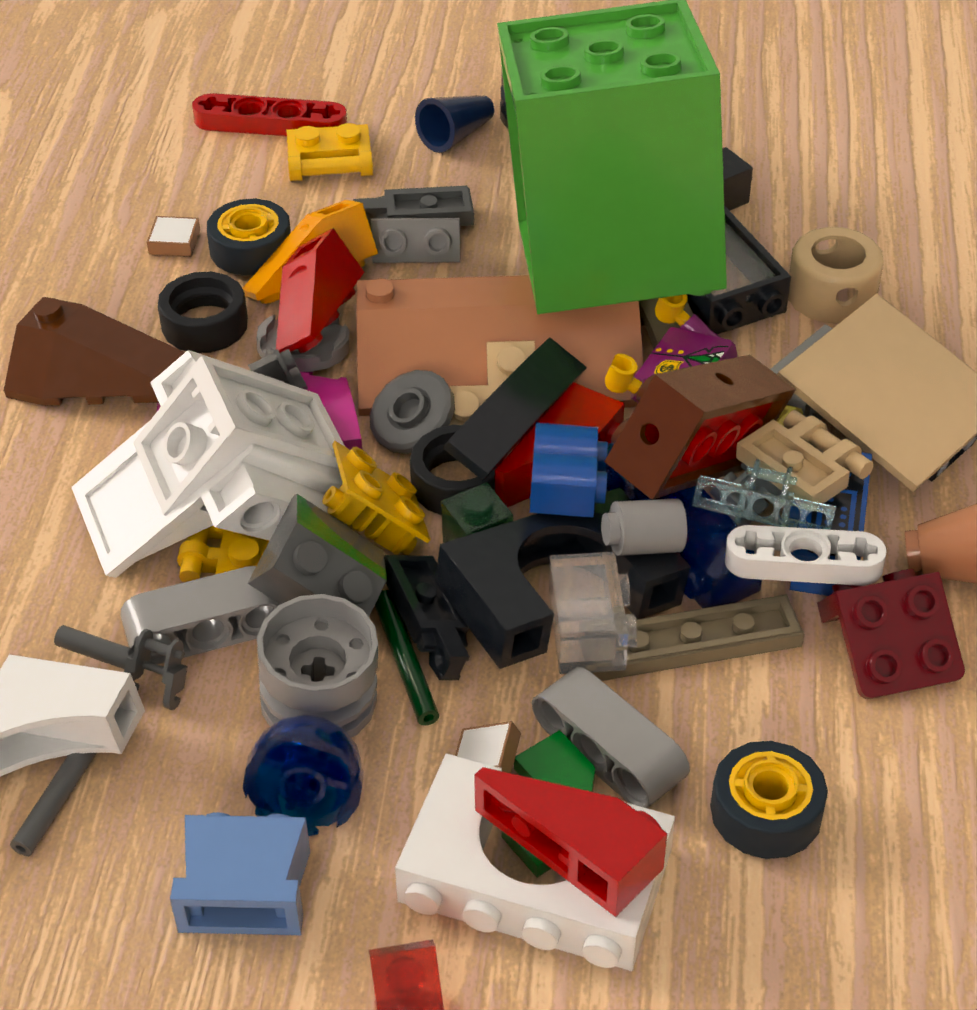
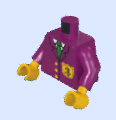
(678, 349)

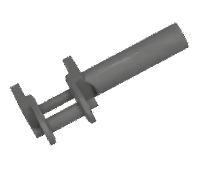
(130, 659)

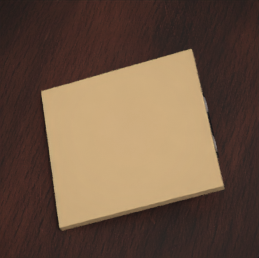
(890, 391)

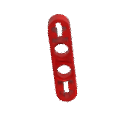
(270, 115)

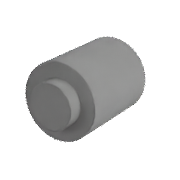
(645, 527)

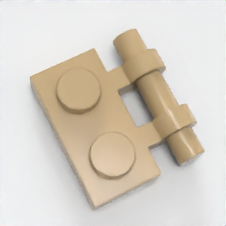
(817, 456)

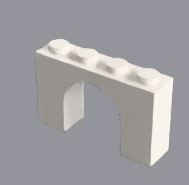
(451, 876)

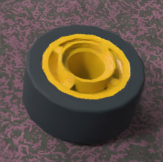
(246, 234)
(763, 825)

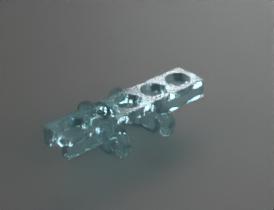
(750, 495)

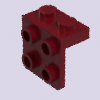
(896, 633)

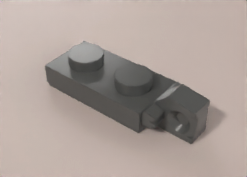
(422, 203)

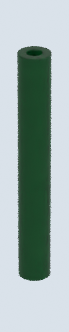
(406, 660)

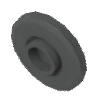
(411, 408)

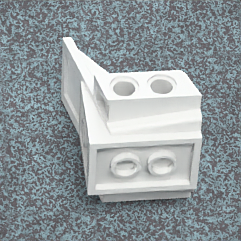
(215, 453)

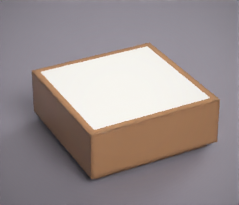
(173, 236)
(490, 744)

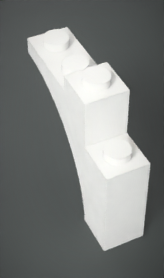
(63, 710)

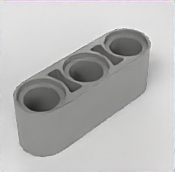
(199, 612)
(613, 736)

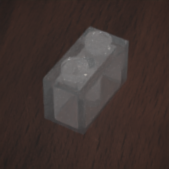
(590, 612)

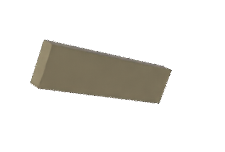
(711, 636)

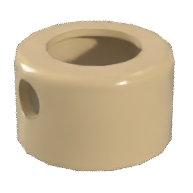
(821, 274)

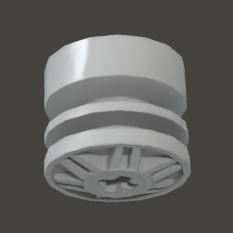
(318, 662)

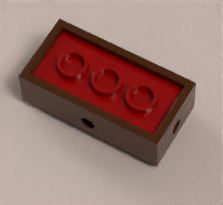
(693, 421)

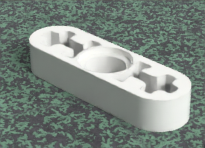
(823, 542)

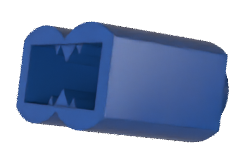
(567, 470)

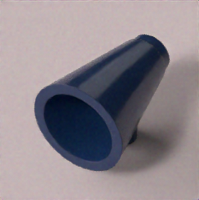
(448, 120)

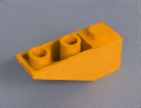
(348, 221)

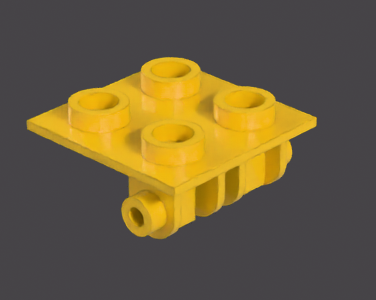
(376, 502)

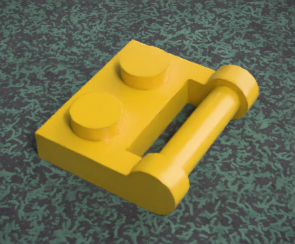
(329, 150)

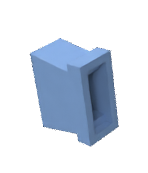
(242, 875)

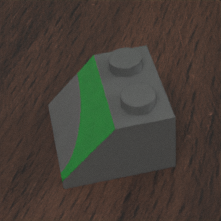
(319, 556)

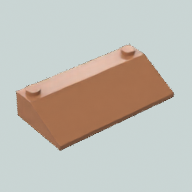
(447, 325)

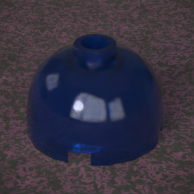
(306, 771)

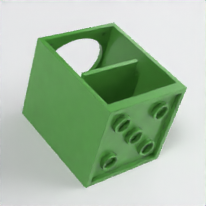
(615, 154)

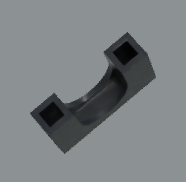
(503, 610)

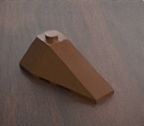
(78, 353)

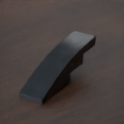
(514, 408)

